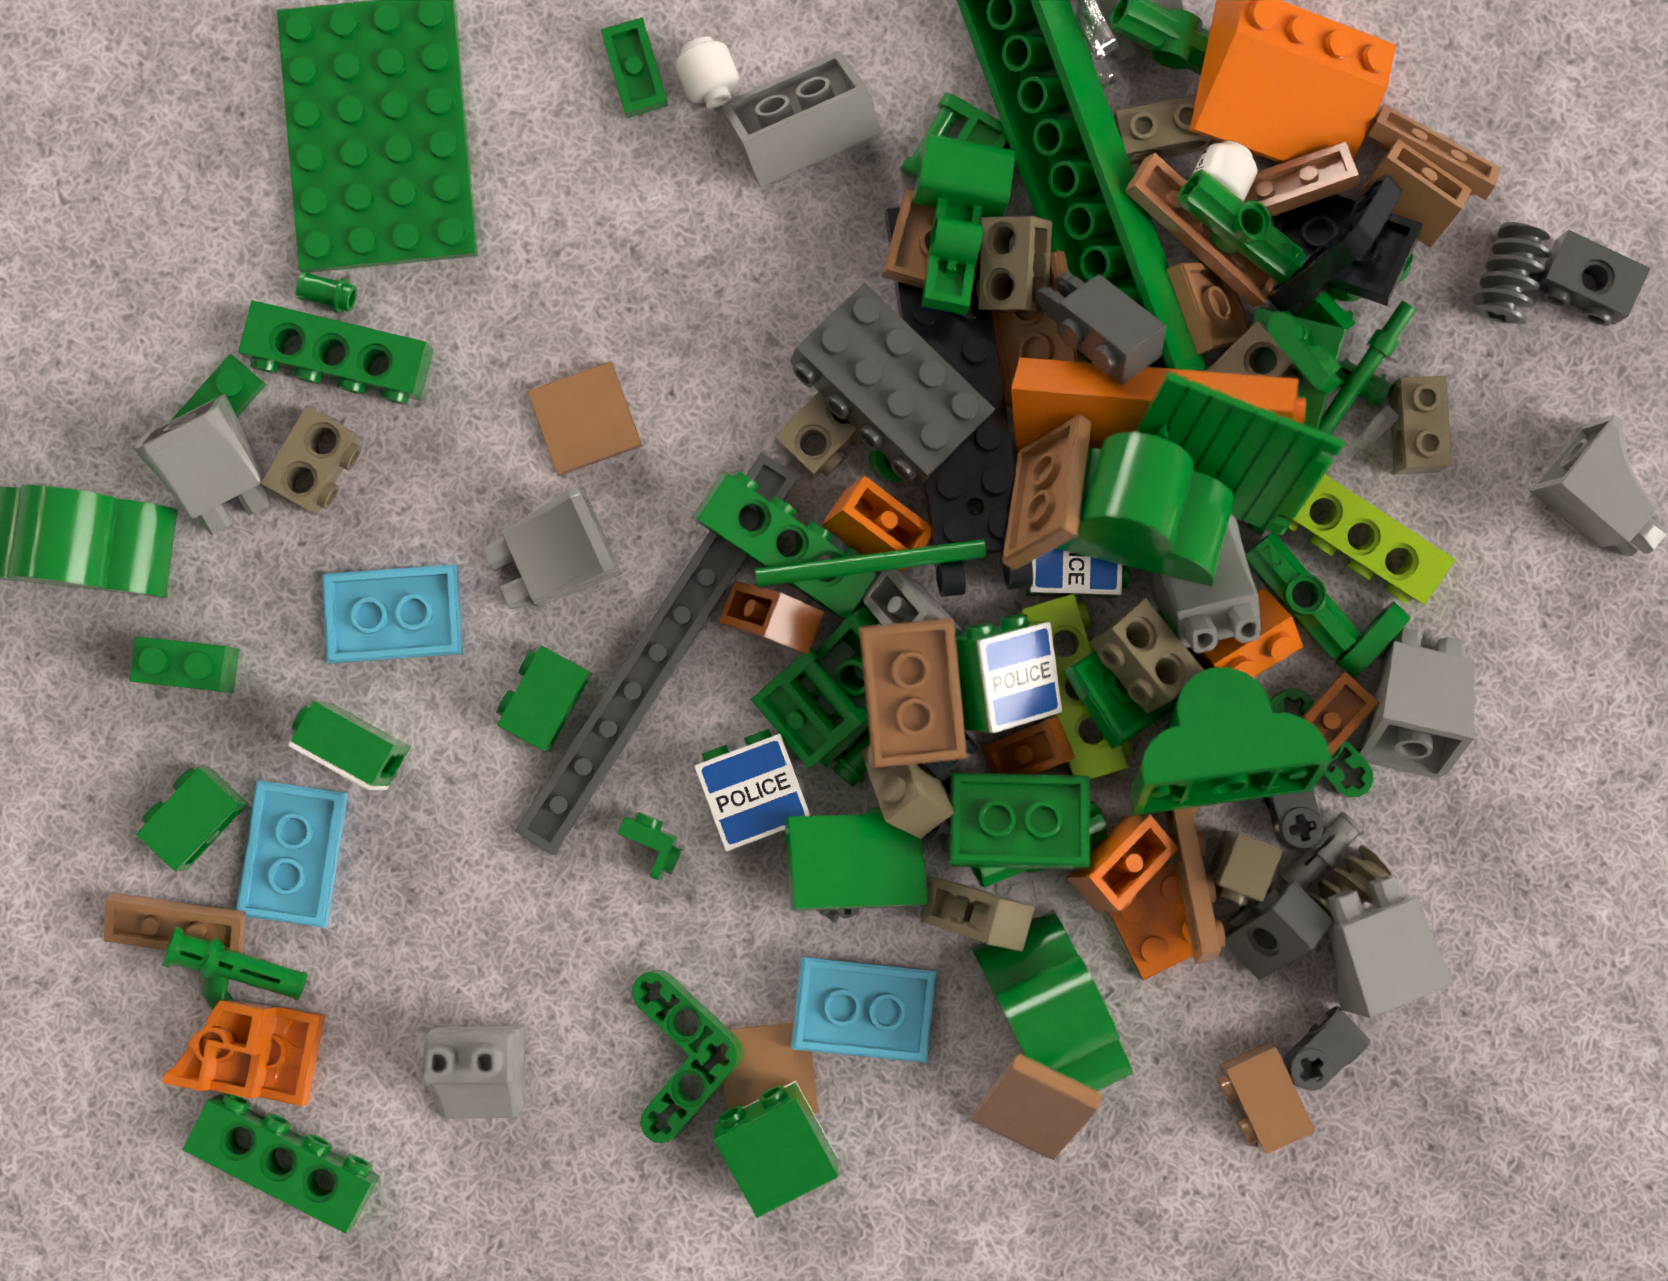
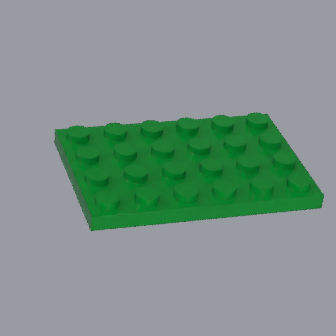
(376, 134)

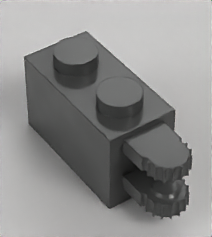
(1103, 325)

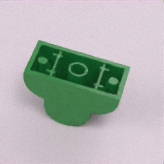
(1151, 509)
(85, 540)
(1227, 748)
(1055, 1005)

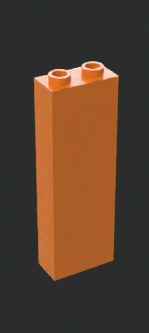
(1056, 390)

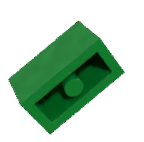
(184, 664)
(543, 698)
(191, 817)

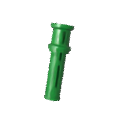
(208, 956)

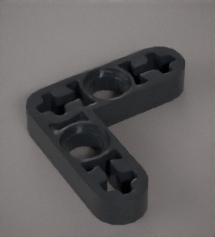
(1343, 249)

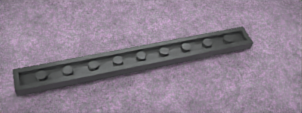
(645, 672)

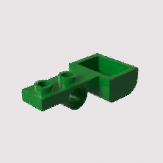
(962, 185)

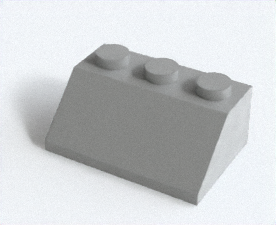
(802, 119)

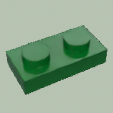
(634, 67)
(231, 379)

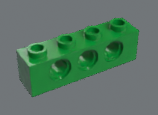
(271, 326)
(720, 515)
(215, 1144)

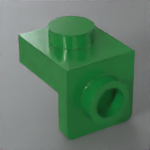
(648, 832)

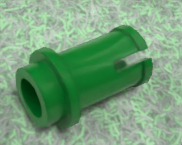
(328, 292)
(1375, 388)
(852, 765)

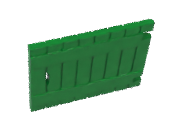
(1253, 451)

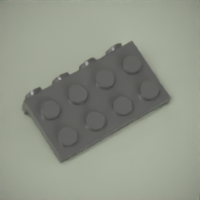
(890, 385)

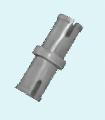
(1323, 853)

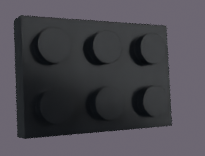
(1377, 269)

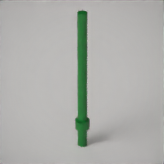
(1380, 345)

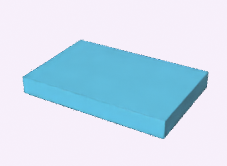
(392, 614)
(291, 853)
(863, 1009)

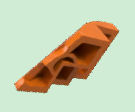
(251, 1054)

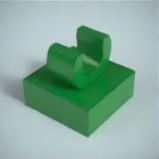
(1327, 311)

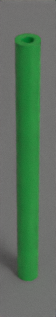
(870, 563)

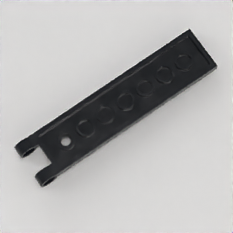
(984, 462)

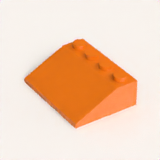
(1288, 80)

